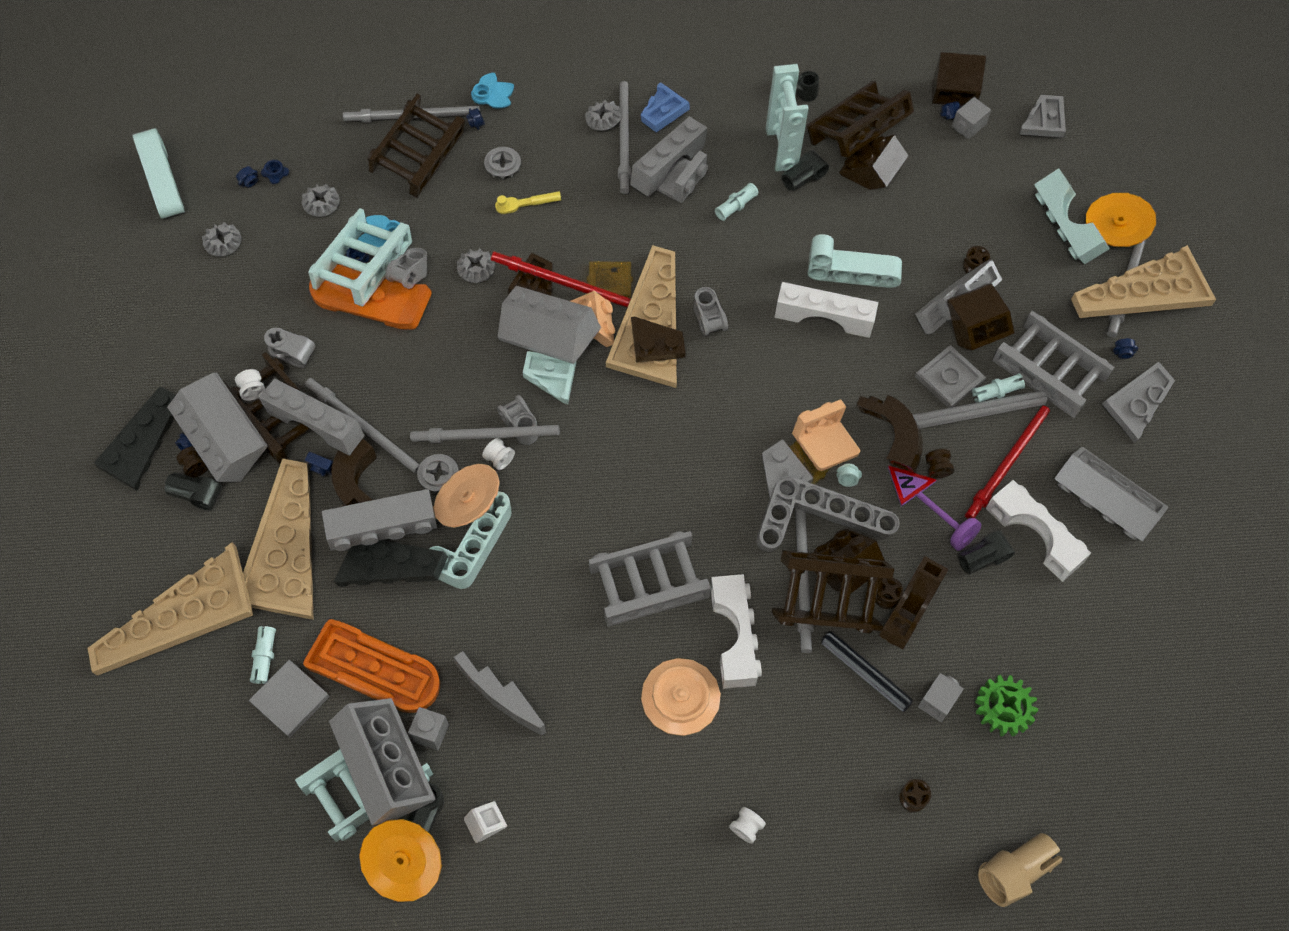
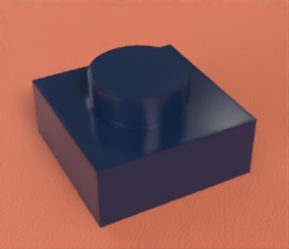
(319, 464)

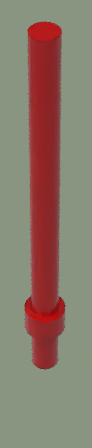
(515, 263)
(984, 496)

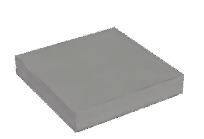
(950, 377)
(289, 698)

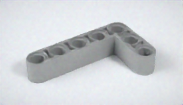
(822, 510)

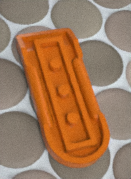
(388, 304)
(373, 667)

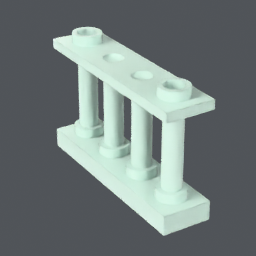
(785, 117)
(374, 271)
(315, 782)

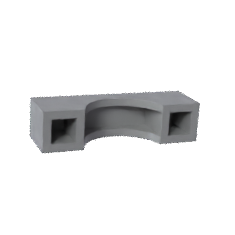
(653, 167)
(332, 425)

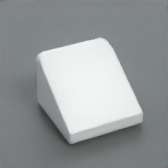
(484, 821)

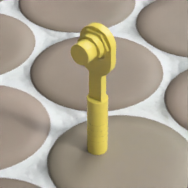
(511, 204)

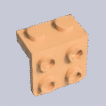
(602, 309)
(824, 436)

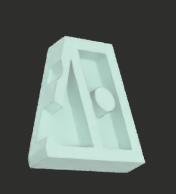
(550, 374)

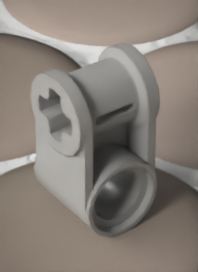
(408, 268)
(710, 315)
(289, 346)
(518, 415)

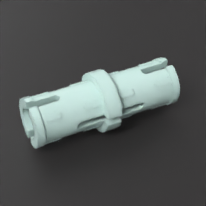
(736, 201)
(998, 388)
(262, 655)

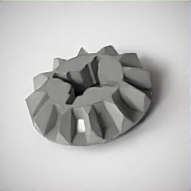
(609, 119)
(493, 160)
(319, 208)
(231, 238)
(475, 274)
(431, 465)

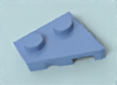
(663, 108)

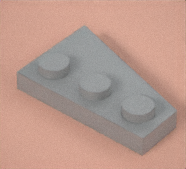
(1138, 400)

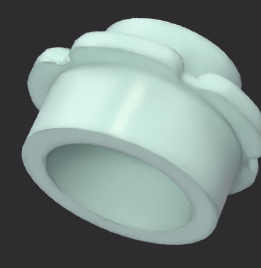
(848, 475)

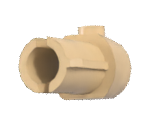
(1009, 875)

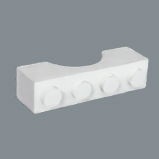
(851, 313)
(1063, 550)
(730, 599)

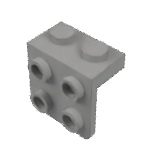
(684, 176)

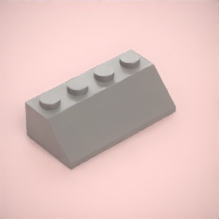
(547, 324)
(217, 428)
(1110, 493)
(379, 520)
(381, 760)

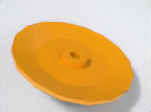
(1122, 219)
(400, 860)

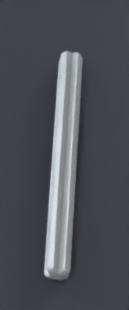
(981, 409)

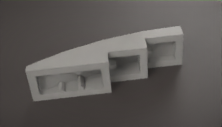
(937, 310)
(506, 698)

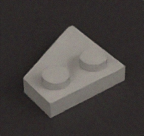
(1046, 118)

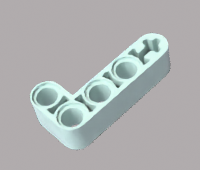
(158, 173)
(850, 266)
(476, 539)

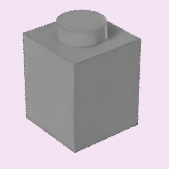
(971, 118)
(941, 697)
(428, 728)

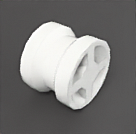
(250, 384)
(498, 453)
(747, 825)

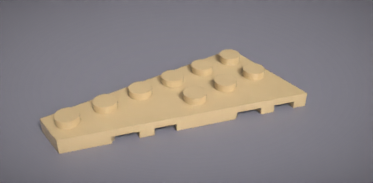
(1153, 286)
(655, 302)
(281, 555)
(183, 612)

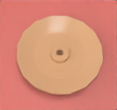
(466, 495)
(680, 697)

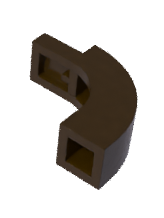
(908, 440)
(347, 472)
(913, 603)

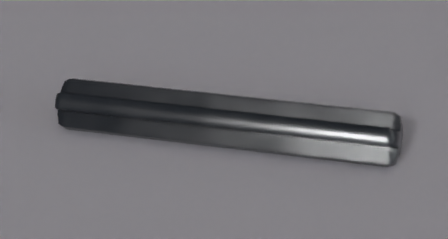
(867, 671)

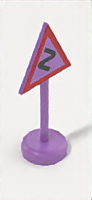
(911, 485)

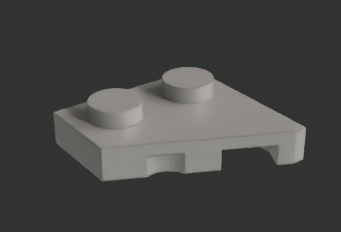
(782, 462)

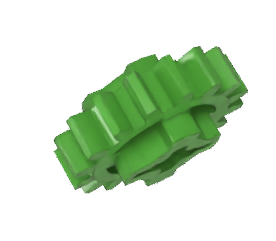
(1012, 715)

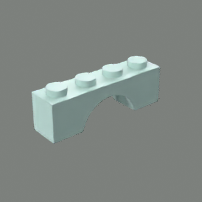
(1084, 238)

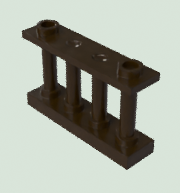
(867, 128)
(429, 163)
(278, 445)
(823, 566)

